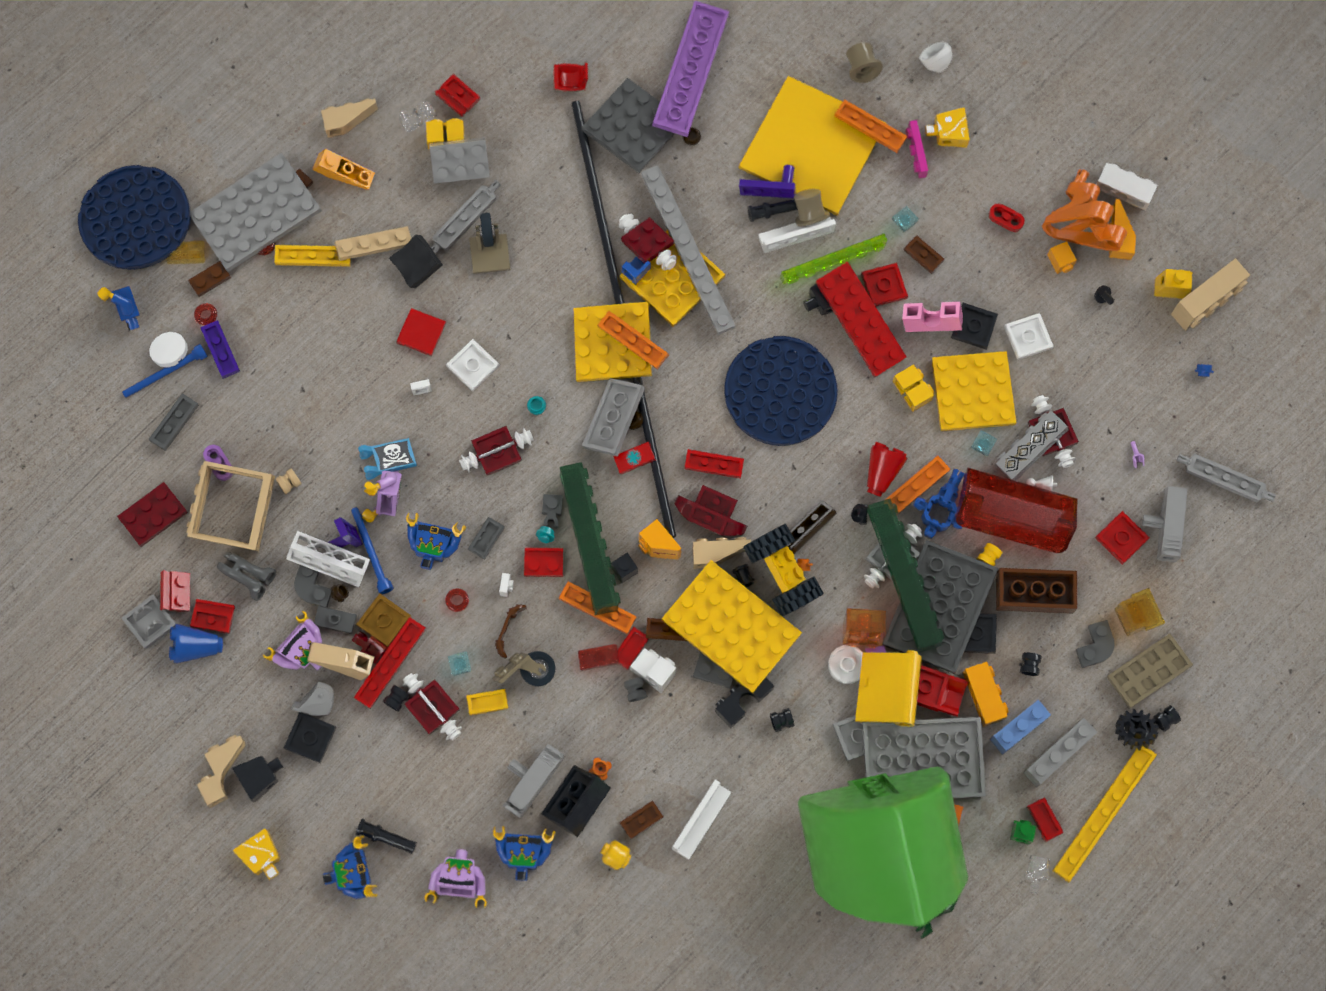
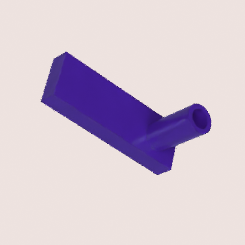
(782, 189)
(348, 534)

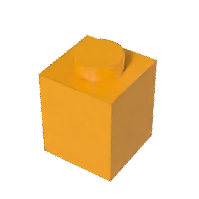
(1062, 258)

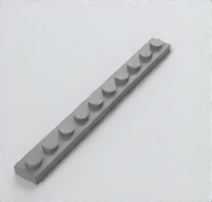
(688, 250)

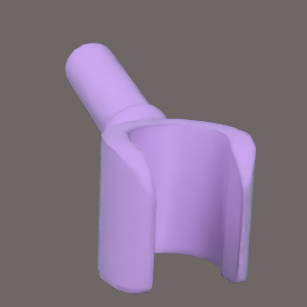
(1137, 456)

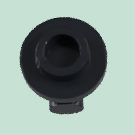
(1103, 295)
(859, 514)

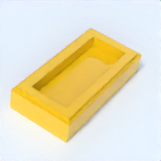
(487, 702)

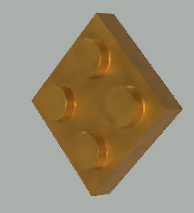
(383, 620)

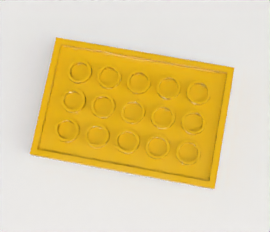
(731, 626)

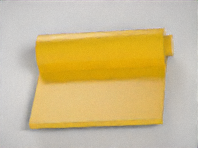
(889, 688)

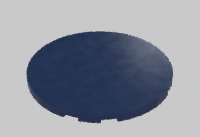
(134, 217)
(780, 390)

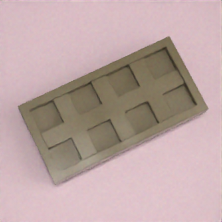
(1149, 671)

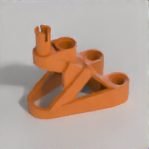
(1087, 213)

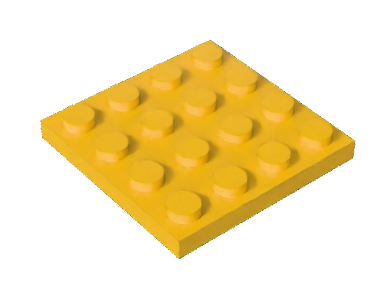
(672, 290)
(599, 354)
(973, 391)

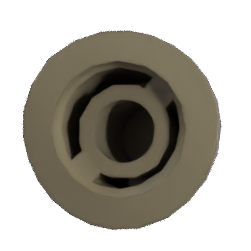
(863, 63)
(810, 207)

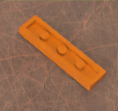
(870, 126)
(633, 340)
(919, 483)
(581, 600)

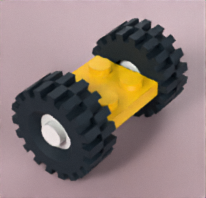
(784, 570)

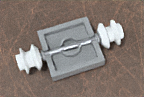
(877, 559)

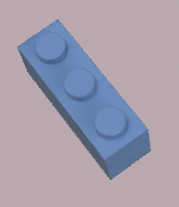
(1020, 727)

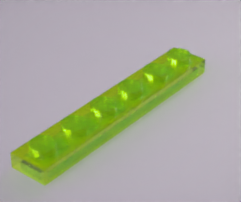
(838, 257)

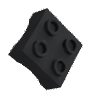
(416, 261)

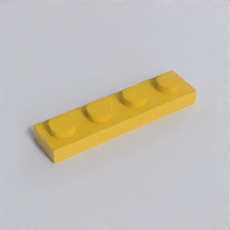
(308, 256)

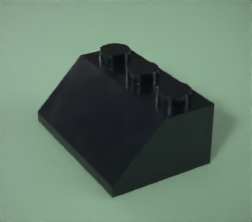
(576, 800)

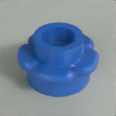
(1204, 370)

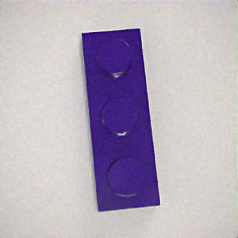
(220, 349)

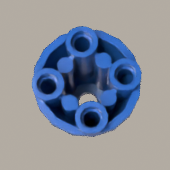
(192, 644)

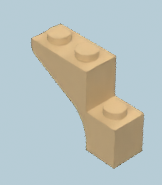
(220, 760)

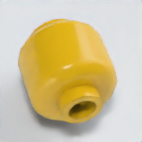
(615, 855)

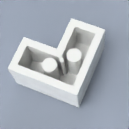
(653, 670)

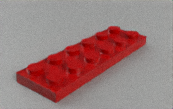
(860, 319)

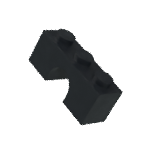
(729, 708)

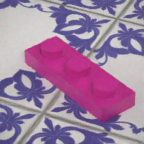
(916, 149)

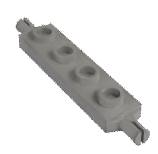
(465, 217)
(1226, 478)

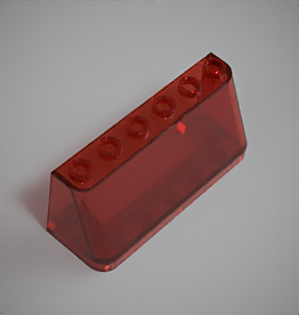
(1016, 511)

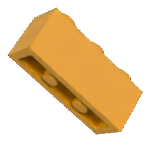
(985, 694)

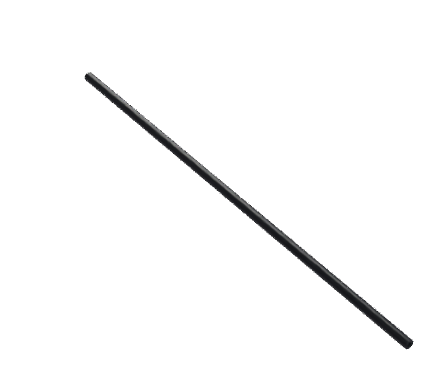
(619, 299)

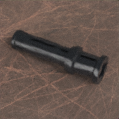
(766, 209)
(376, 834)

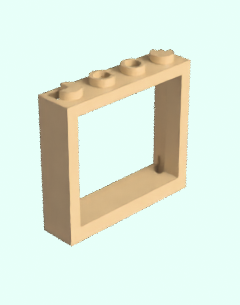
(261, 512)

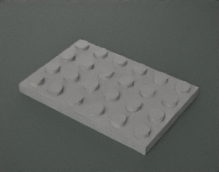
(255, 212)
(942, 743)

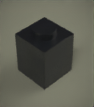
(624, 567)

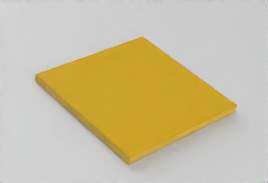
(806, 134)

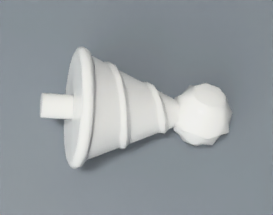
(1045, 483)

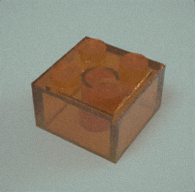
(864, 627)

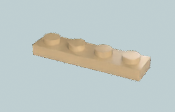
(372, 243)

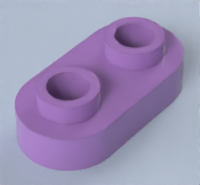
(220, 459)

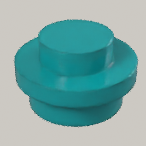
(536, 405)
(545, 534)

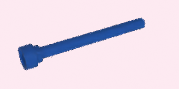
(197, 353)
(384, 585)

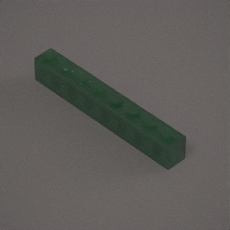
(588, 538)
(904, 575)

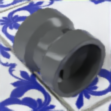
(635, 689)

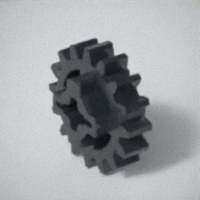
(1139, 728)

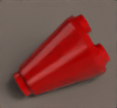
(883, 467)

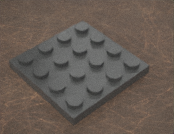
(626, 126)

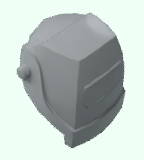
(317, 701)

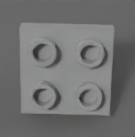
(148, 621)

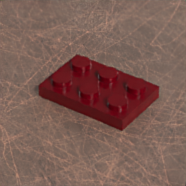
(152, 514)

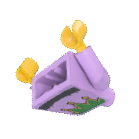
(387, 497)
(296, 647)
(457, 878)

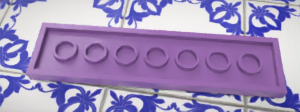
(690, 68)

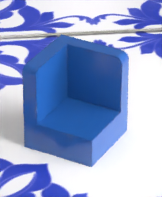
(635, 269)

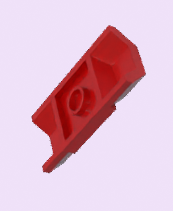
(940, 691)

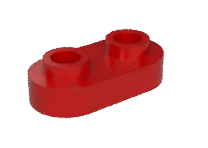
(1007, 216)

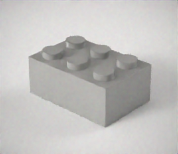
(459, 160)

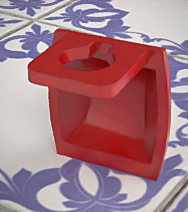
(570, 77)

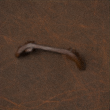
(511, 614)

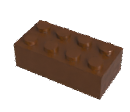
(1036, 590)

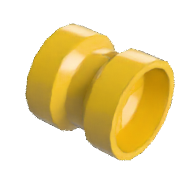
(990, 554)

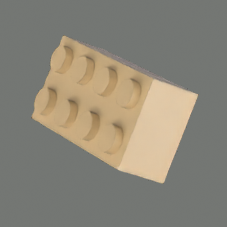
(1210, 295)

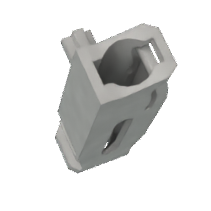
(1169, 523)
(532, 779)

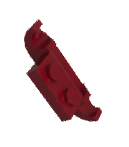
(711, 511)

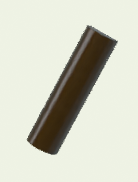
(810, 525)

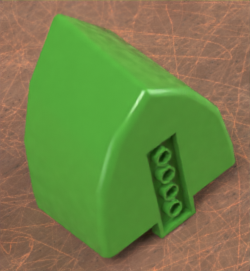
(886, 846)

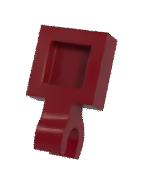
(370, 646)

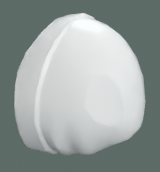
(937, 57)

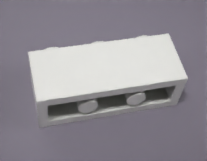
(1126, 186)

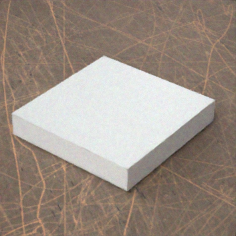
(1028, 336)
(472, 365)

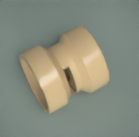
(288, 481)

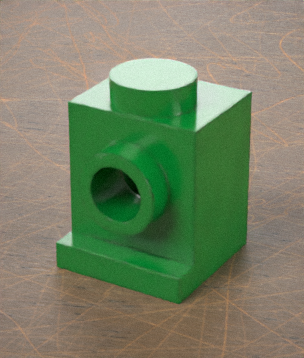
(1023, 832)

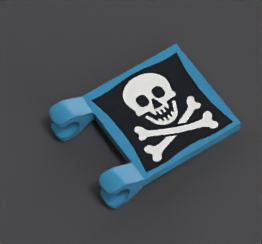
(388, 457)

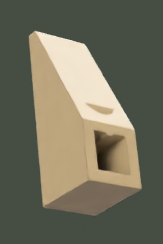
(346, 117)
(717, 551)
(342, 660)

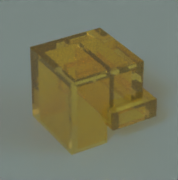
(1139, 613)

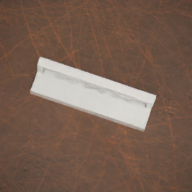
(794, 234)
(326, 562)
(701, 820)

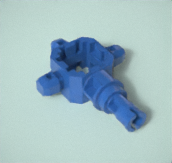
(945, 498)

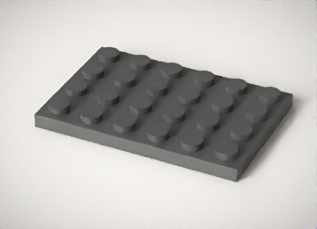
(957, 595)

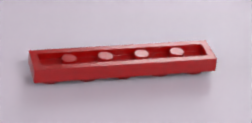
(390, 663)

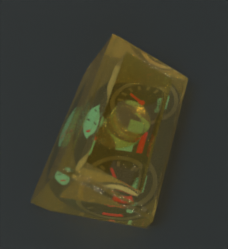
(188, 253)

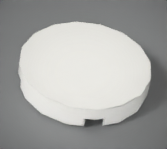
(168, 349)
(845, 664)

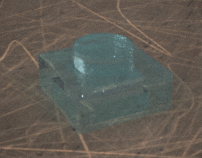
(905, 219)
(984, 443)
(459, 663)

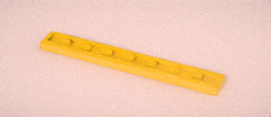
(1104, 813)

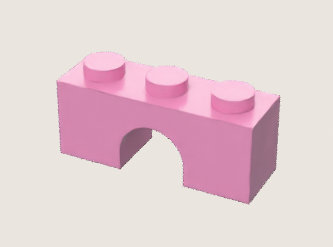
(919, 319)

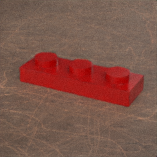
(714, 463)

